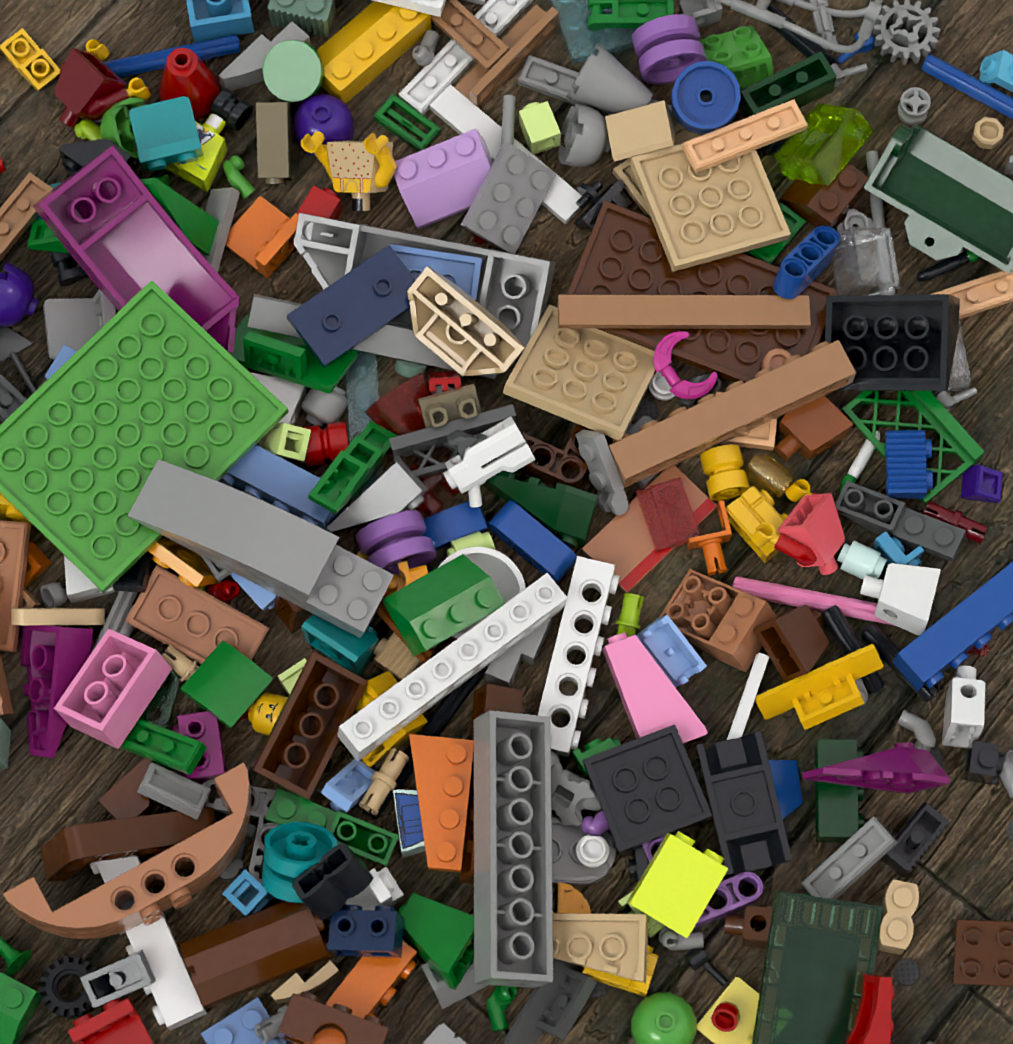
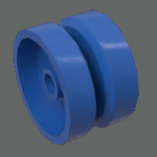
(711, 79)

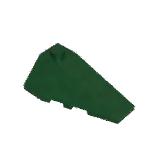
(561, 510)

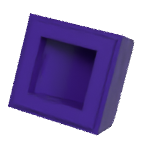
(982, 484)

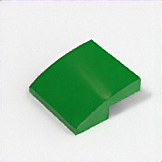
(226, 684)

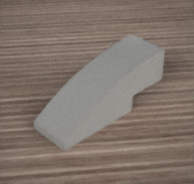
(248, 65)
(504, 668)

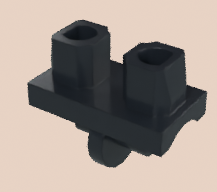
(590, 195)

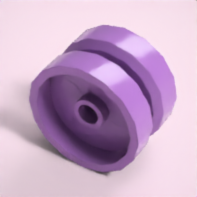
(667, 47)
(396, 540)

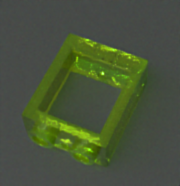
(849, 135)

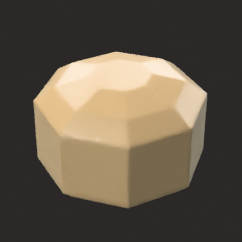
(988, 133)

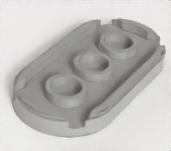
(565, 864)

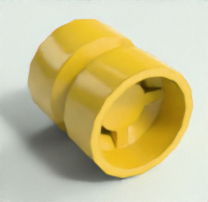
(723, 467)

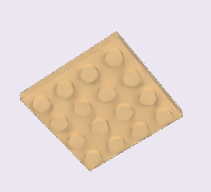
(710, 211)
(582, 375)

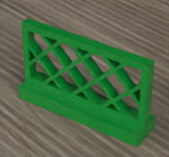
(938, 420)

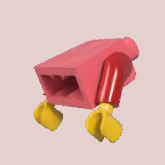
(809, 532)

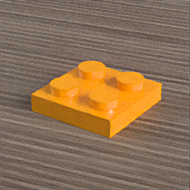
(183, 561)

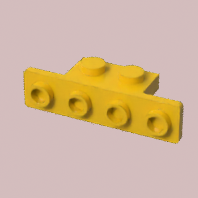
(823, 691)

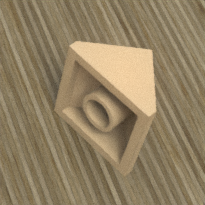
(641, 130)

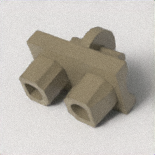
(450, 406)

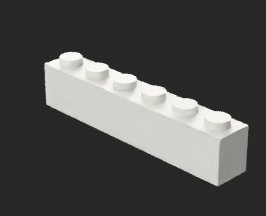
(173, 987)

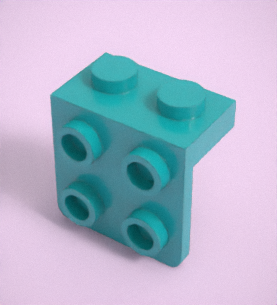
(165, 133)

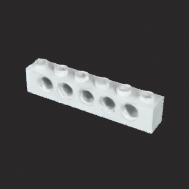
(586, 575)

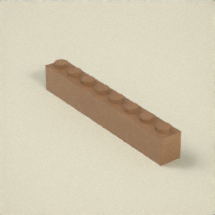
(732, 412)

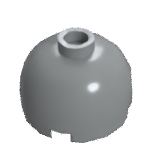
(584, 137)

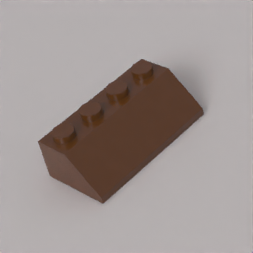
(309, 726)

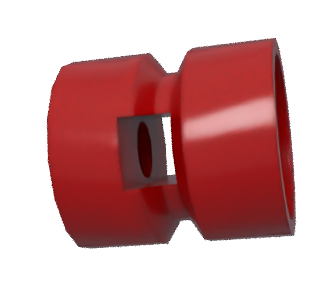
(325, 443)

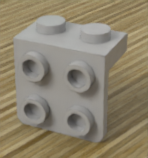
(75, 321)

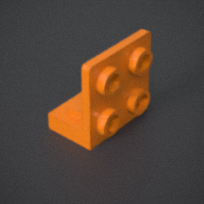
(263, 237)

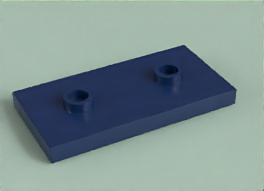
(354, 306)

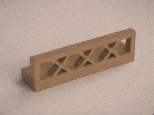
(522, 41)

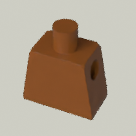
(812, 429)

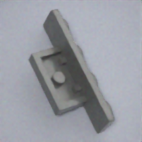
(552, 1006)

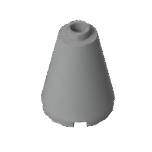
(608, 84)

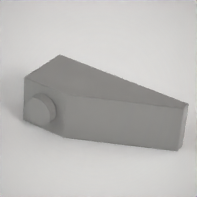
(391, 493)

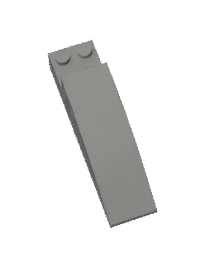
(262, 545)

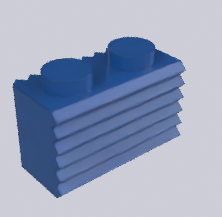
(906, 464)

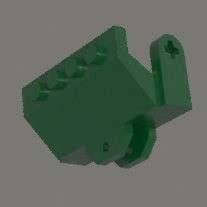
(946, 197)

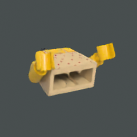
(355, 165)

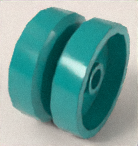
(289, 852)

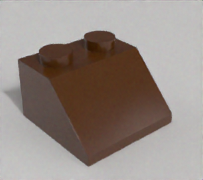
(824, 203)

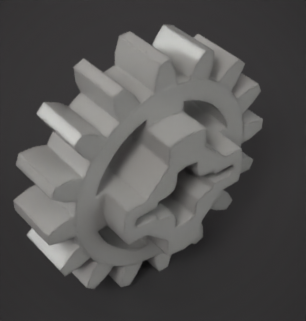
(903, 36)

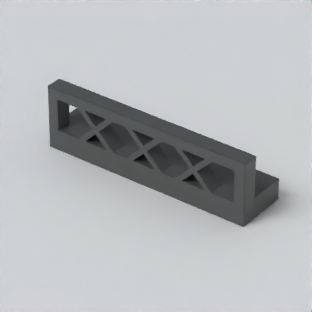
(432, 438)

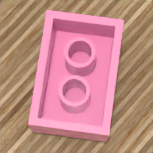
(113, 688)

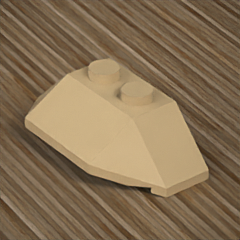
(459, 327)

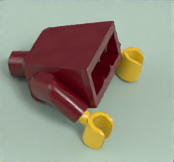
(91, 86)

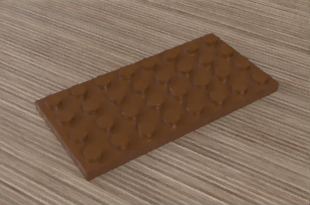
(630, 260)

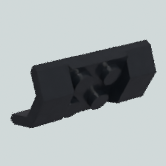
(744, 804)

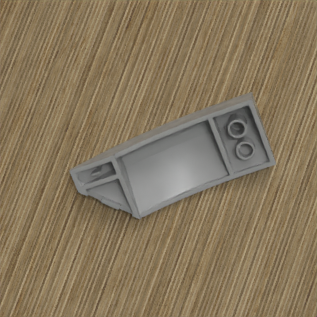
(509, 285)

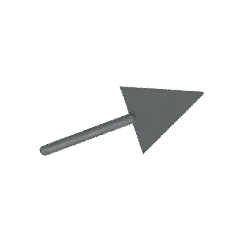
(10, 345)

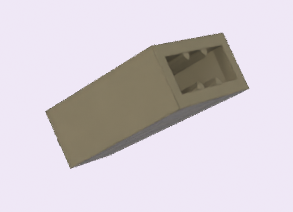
(273, 141)

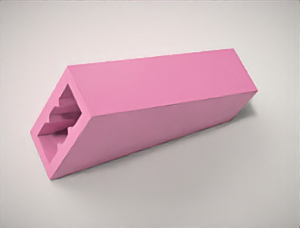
(647, 691)

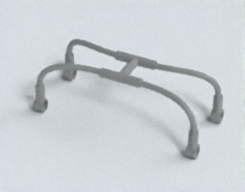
(761, 13)

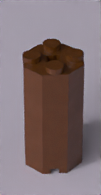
(255, 951)

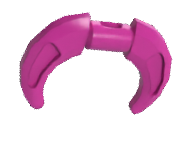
(661, 362)

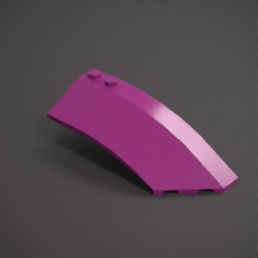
(129, 239)

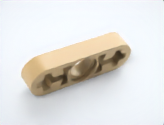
(57, 616)

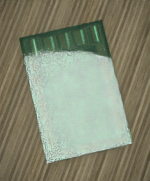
(815, 969)

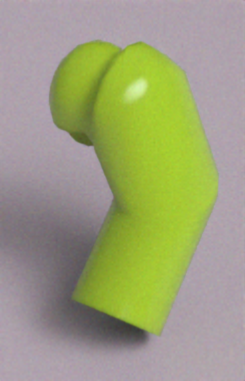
(87, 129)

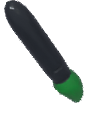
(947, 266)

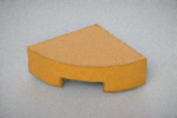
(571, 900)

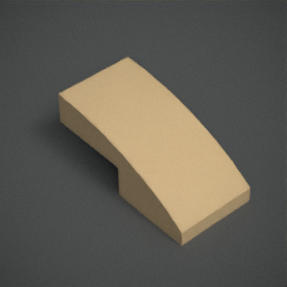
(296, 985)

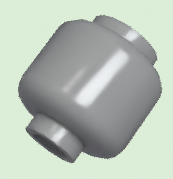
(324, 407)

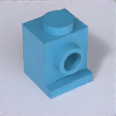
(247, 894)

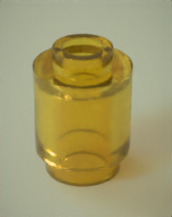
(769, 475)

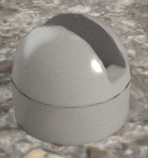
(53, 594)

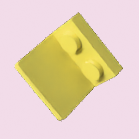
(747, 1002)

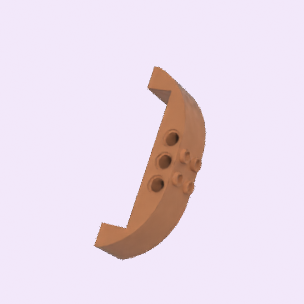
(99, 910)

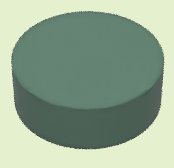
(409, 369)

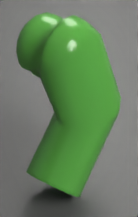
(235, 178)

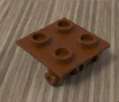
(983, 952)

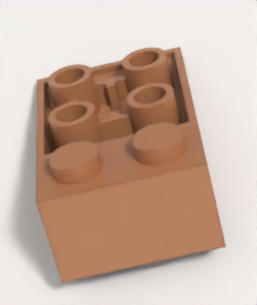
(718, 618)

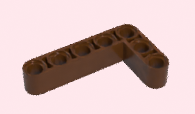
(559, 461)
(115, 839)

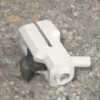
(485, 456)

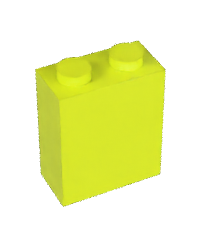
(678, 883)

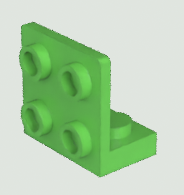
(741, 53)

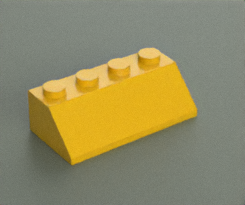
(369, 47)

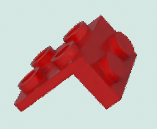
(115, 1025)

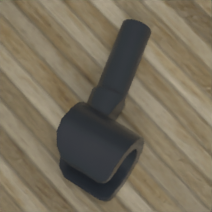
(699, 958)

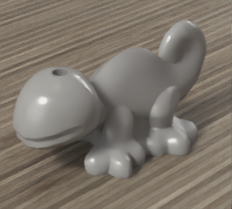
(570, 794)

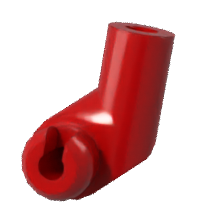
(225, 590)

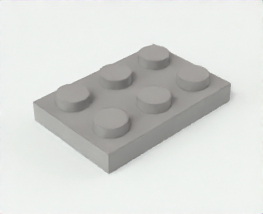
(508, 198)

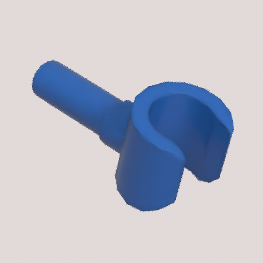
(868, 46)

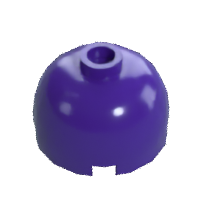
(325, 115)
(15, 295)

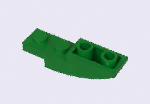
(363, 838)

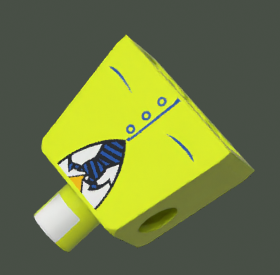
(204, 170)

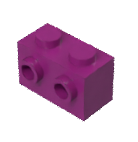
(206, 729)

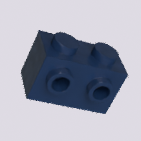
(366, 932)

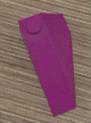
(52, 662)
(893, 770)

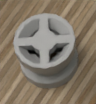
(916, 99)

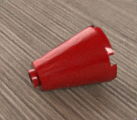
(189, 77)

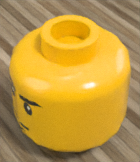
(266, 711)

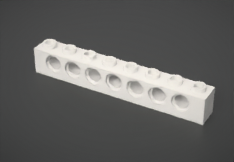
(451, 667)

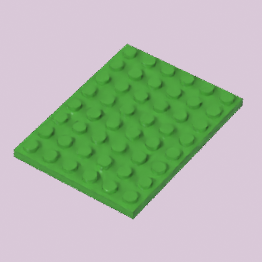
(100, 423)

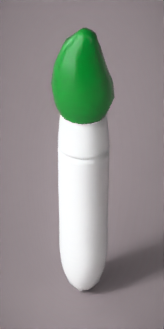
(860, 462)

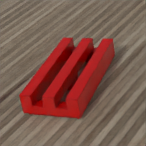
(444, 378)

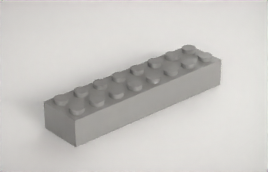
(512, 850)

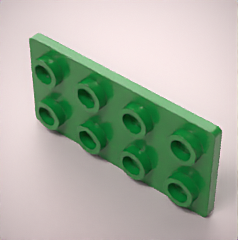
(287, 358)

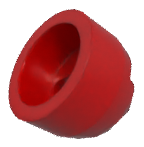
(726, 1016)

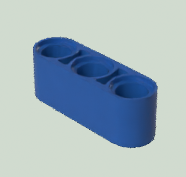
(806, 262)
(532, 541)

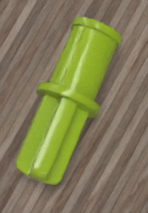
(630, 614)

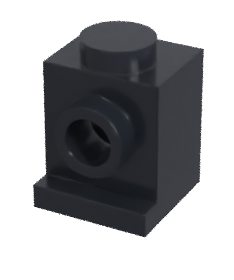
(983, 762)

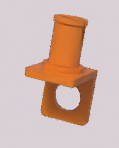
(712, 543)

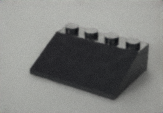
(896, 339)

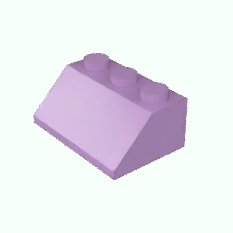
(443, 177)

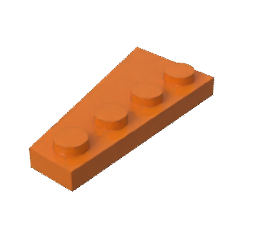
(443, 792)

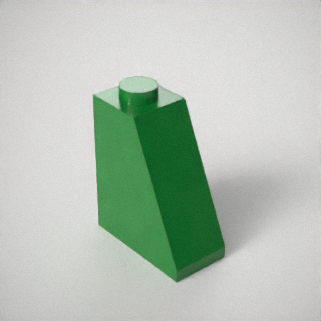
(440, 936)

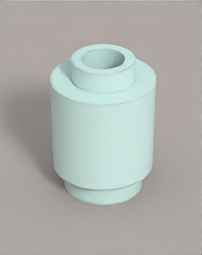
(861, 560)

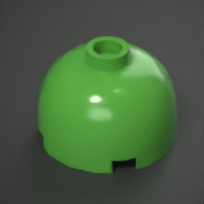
(117, 125)
(663, 1020)

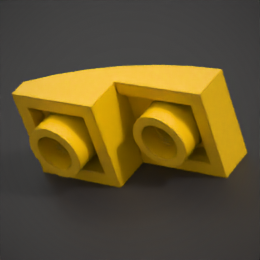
(30, 60)

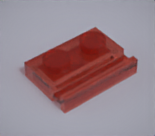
(667, 514)

